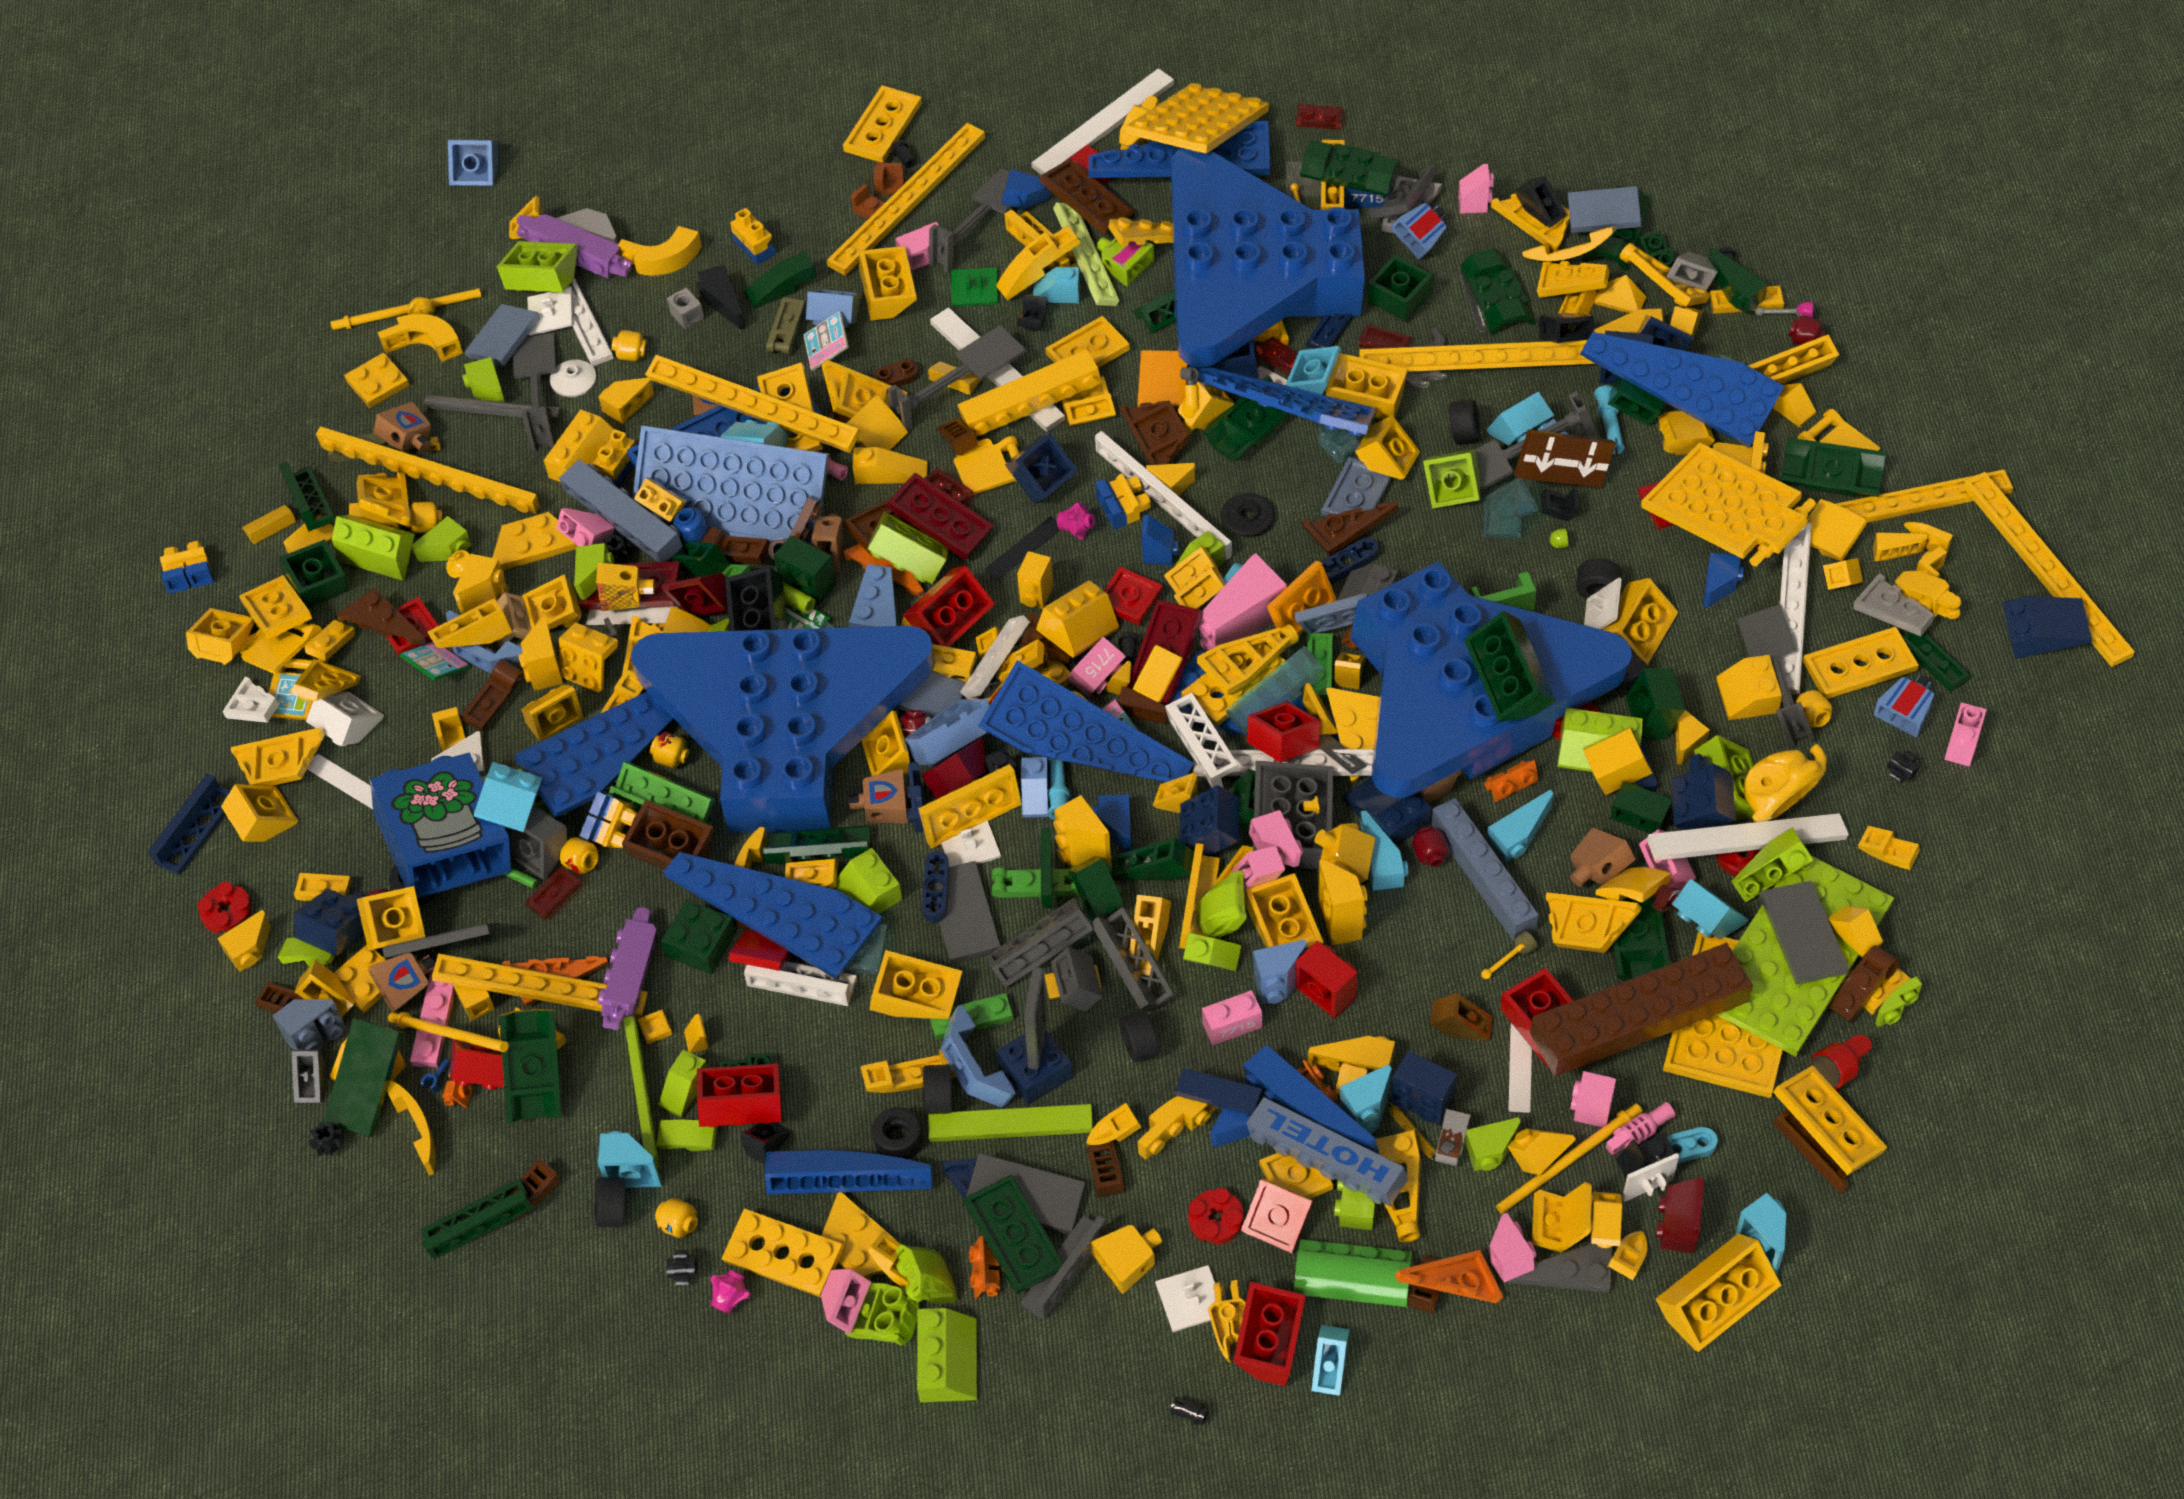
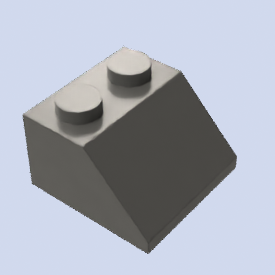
(1368, 580)
(539, 844)

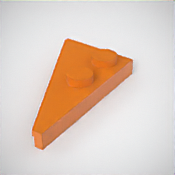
(902, 578)
(561, 966)
(1459, 1275)

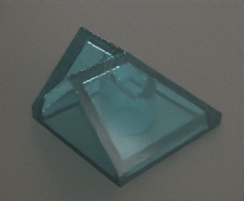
(1506, 509)

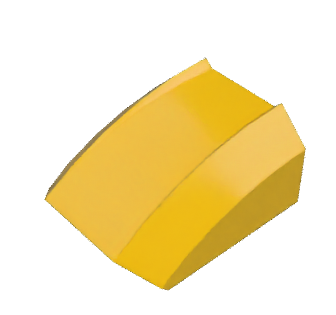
(218, 635)

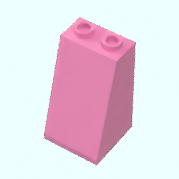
(1241, 605)

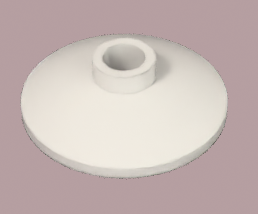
(573, 378)

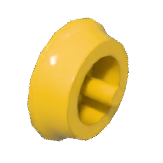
(421, 306)
(456, 563)

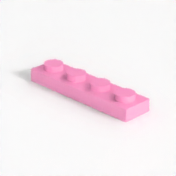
(435, 1009)

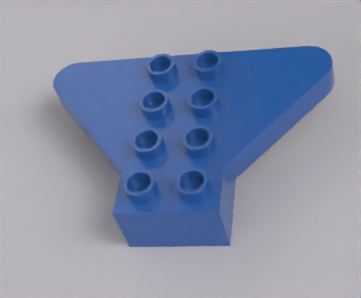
(1252, 257)
(1431, 696)
(781, 708)

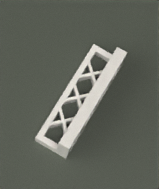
(994, 658)
(1194, 746)
(802, 985)

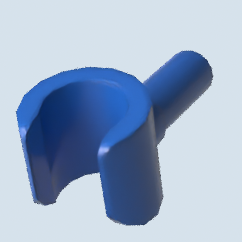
(435, 1077)

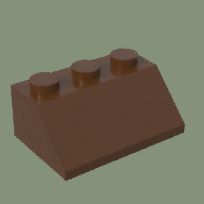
(663, 833)

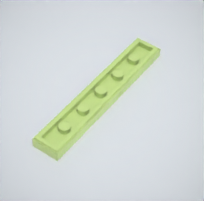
(1087, 257)

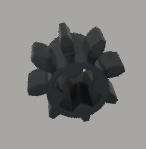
(618, 547)
(1903, 766)
(326, 1138)
(681, 1267)

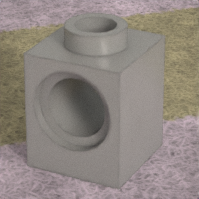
(685, 308)

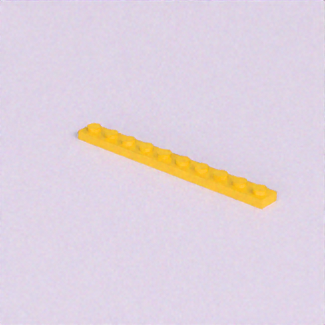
(906, 198)
(1480, 355)
(753, 403)
(425, 469)
(2045, 565)

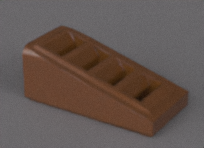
(958, 436)
(1142, 707)
(263, 999)
(545, 1187)
(1108, 1187)
(1422, 1302)

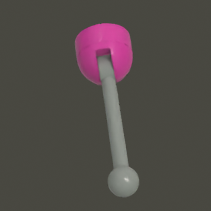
(1804, 308)

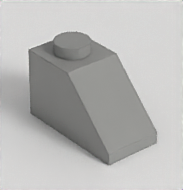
(1693, 271)

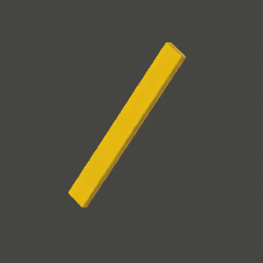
(1920, 498)
(522, 983)

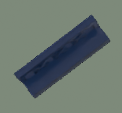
(186, 824)

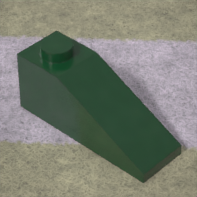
(1738, 284)
(700, 559)
(1157, 861)

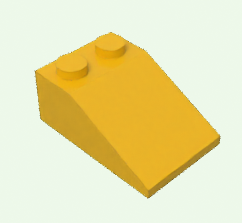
(1281, 912)
(914, 988)

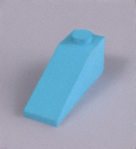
(1515, 832)
(1386, 864)

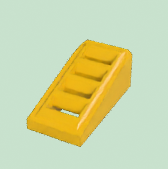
(1897, 545)

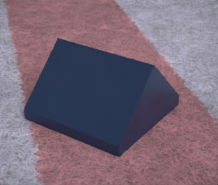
(1665, 334)

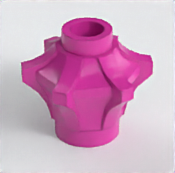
(1076, 520)
(728, 1291)

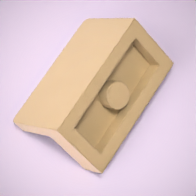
(516, 615)

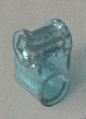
(1336, 442)

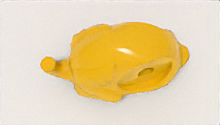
(1782, 781)

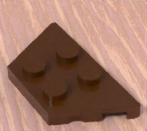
(1157, 430)

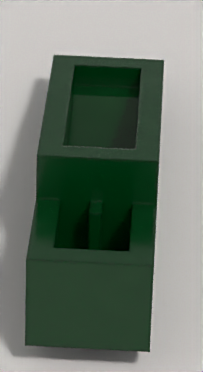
(781, 280)

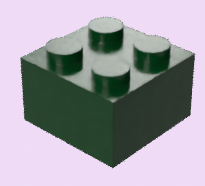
(1400, 288)
(805, 568)
(314, 573)
(1657, 701)
(698, 937)

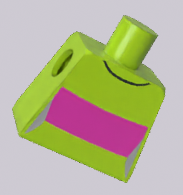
(1125, 261)

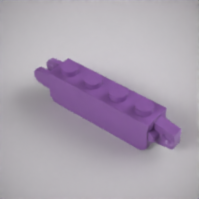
(592, 253)
(628, 969)

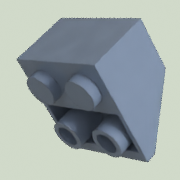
(309, 1023)

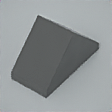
(308, 1075)

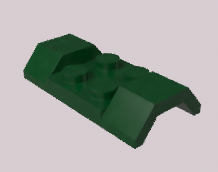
(1348, 167)
(1620, 238)
(1496, 289)
(1243, 427)
(1833, 467)
(827, 841)
(1642, 944)
(530, 1065)

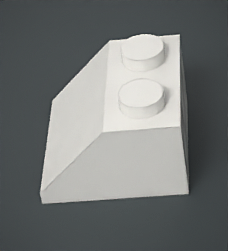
(343, 718)

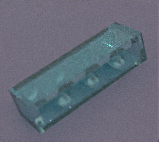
(1277, 687)

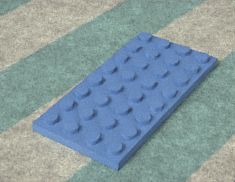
(734, 482)

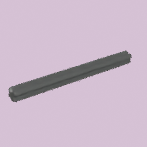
(484, 406)

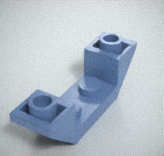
(486, 658)
(992, 1088)

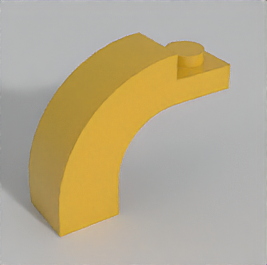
(663, 258)
(424, 330)

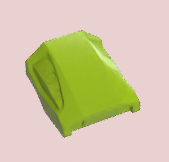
(1222, 907)
(926, 1275)
(886, 1315)

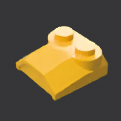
(554, 601)

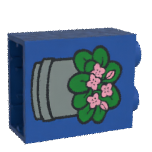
(432, 825)

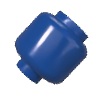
(690, 525)

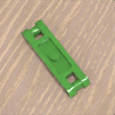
(1028, 883)

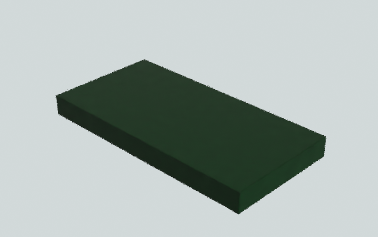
(363, 1077)
(1013, 1234)

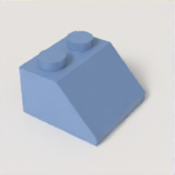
(473, 162)
(825, 303)
(1276, 970)

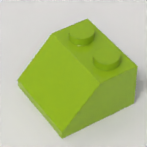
(1453, 478)
(869, 882)

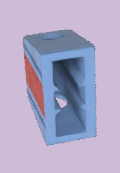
(1420, 228)
(1906, 704)

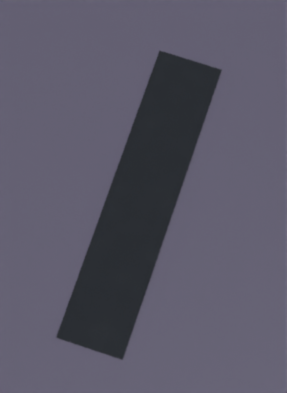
(1019, 550)

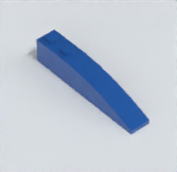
(1293, 1091)
(842, 1172)

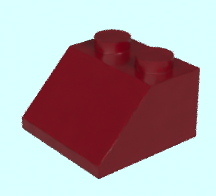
(699, 594)
(956, 770)
(1681, 1216)

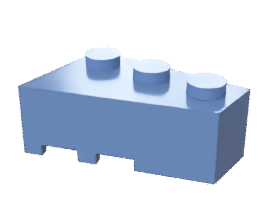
(875, 600)
(947, 731)

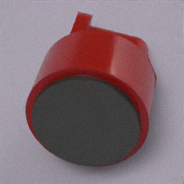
(1840, 1061)

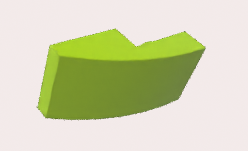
(297, 950)
(1894, 1004)
(685, 1134)

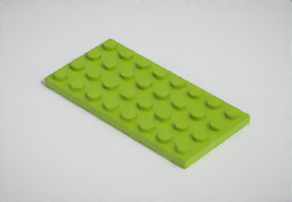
(1777, 1006)

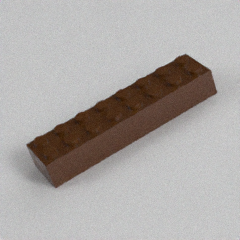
(1640, 1009)

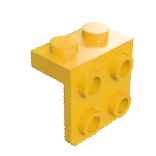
(1749, 456)
(583, 656)
(1560, 1219)

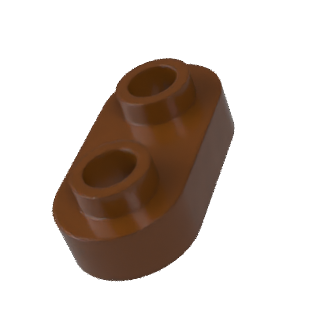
(898, 373)

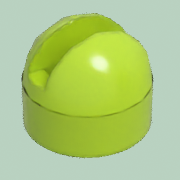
(1559, 538)

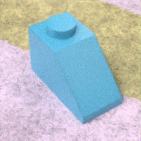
(1059, 285)
(1330, 1360)

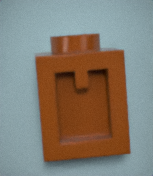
(864, 203)

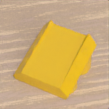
(1683, 432)

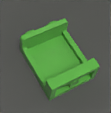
(1520, 597)

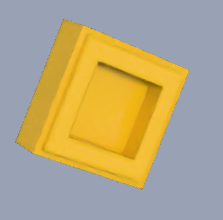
(655, 1026)

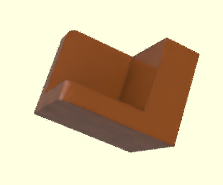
(888, 178)

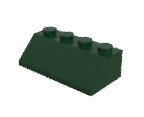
(1509, 668)

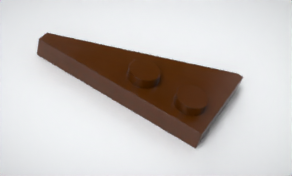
(1343, 528)
(378, 614)
(1811, 1149)

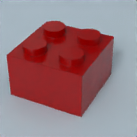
(1283, 731)
(1326, 979)

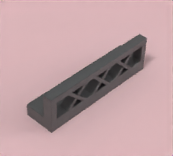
(1039, 943)
(1125, 964)
(1074, 1253)

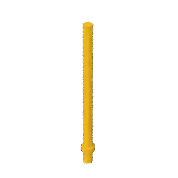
(348, 321)
(405, 1020)
(1569, 1158)

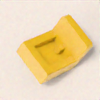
(1932, 562)

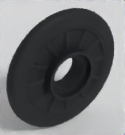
(1251, 502)

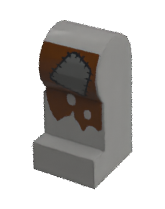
(1452, 1137)

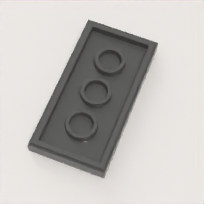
(968, 923)
(1803, 932)
(436, 940)
(1035, 1018)
(1050, 1195)

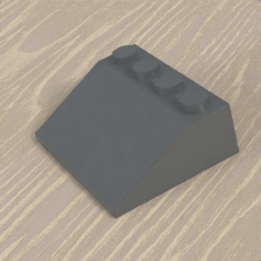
(1285, 789)

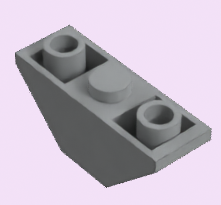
(592, 222)

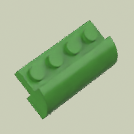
(639, 784)
(1351, 1272)

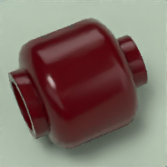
(1805, 330)
(1430, 846)

